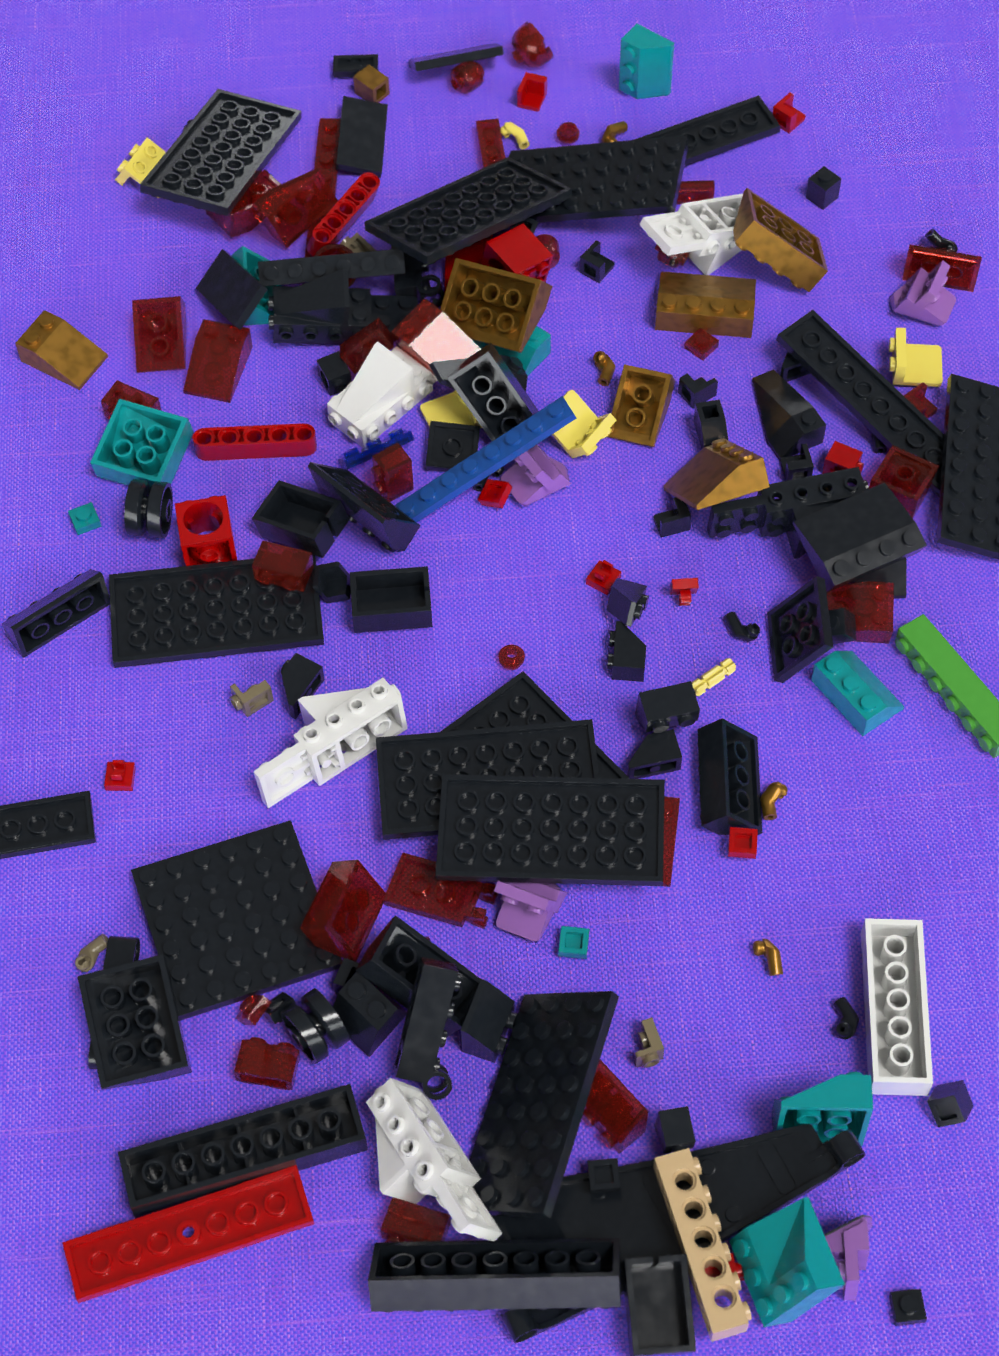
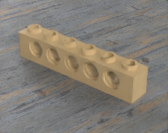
(719, 1321)

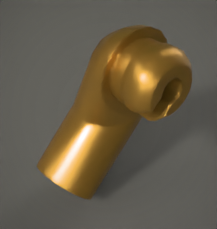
(612, 130)
(605, 366)
(769, 797)
(772, 954)

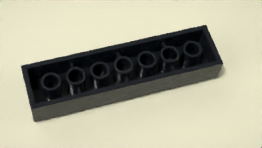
(242, 1149)
(495, 1274)

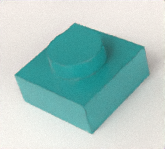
(84, 518)
(573, 942)

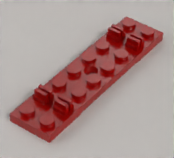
(156, 1243)

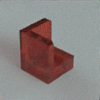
(918, 399)

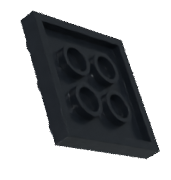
(800, 629)

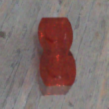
(267, 1064)

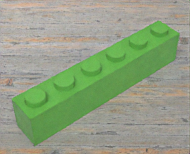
(952, 680)

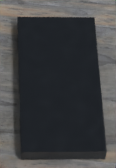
(456, 57)
(361, 136)
(231, 289)
(46, 824)

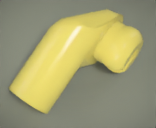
(511, 129)

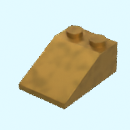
(60, 350)
(641, 405)

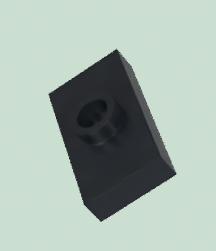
(350, 64)

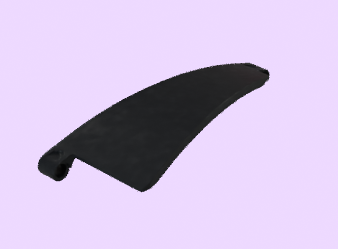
(745, 1185)

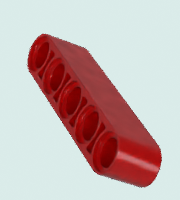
(344, 213)
(255, 442)

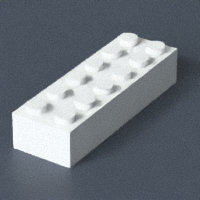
(896, 1007)

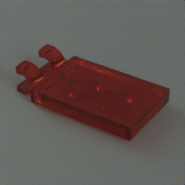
(452, 902)

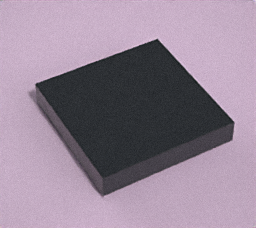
(450, 444)

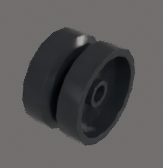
(148, 508)
(315, 1026)

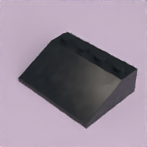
(366, 506)
(859, 536)
(134, 1023)

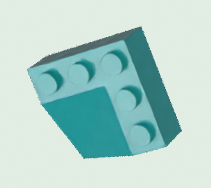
(141, 444)
(829, 1107)
(786, 1263)

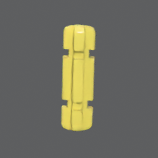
(713, 676)

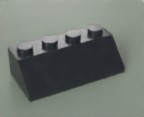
(491, 392)
(57, 612)
(728, 778)
(393, 965)

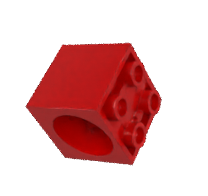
(518, 253)
(203, 516)

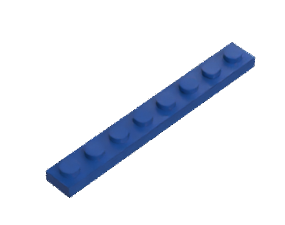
(487, 460)

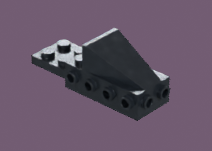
(330, 310)
(794, 501)

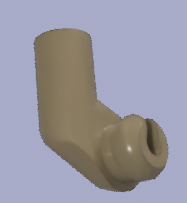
(88, 954)

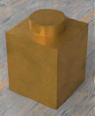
(371, 84)

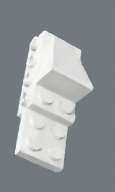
(698, 228)
(379, 394)
(332, 725)
(424, 1158)

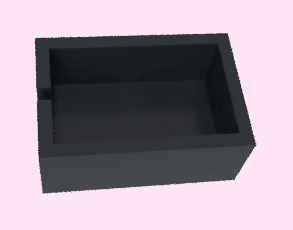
(300, 518)
(390, 599)
(658, 1306)

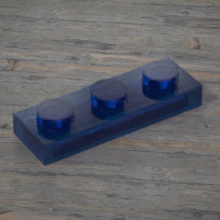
(355, 457)

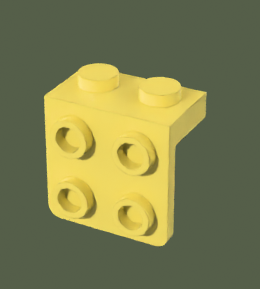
(141, 162)
(914, 362)
(448, 409)
(583, 433)

